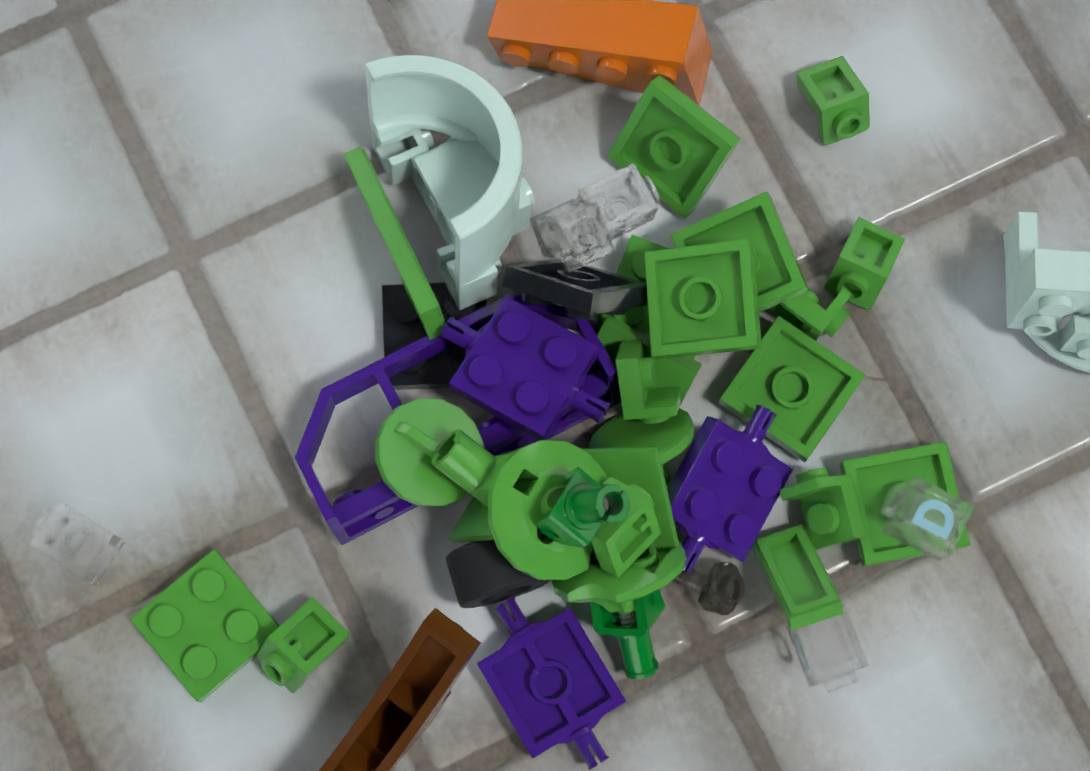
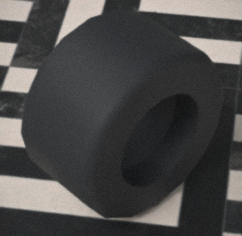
(485, 576)

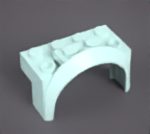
(1045, 289)

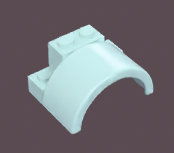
(467, 181)

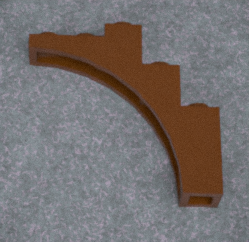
(406, 698)

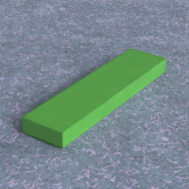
(396, 242)

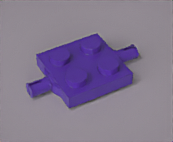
(524, 369)
(726, 487)
(551, 682)

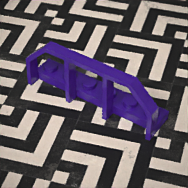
(365, 510)

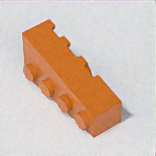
(606, 41)

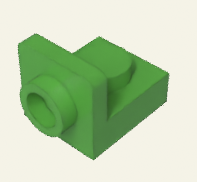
(836, 99)
(865, 263)
(810, 317)
(638, 386)
(827, 507)
(623, 542)
(301, 645)

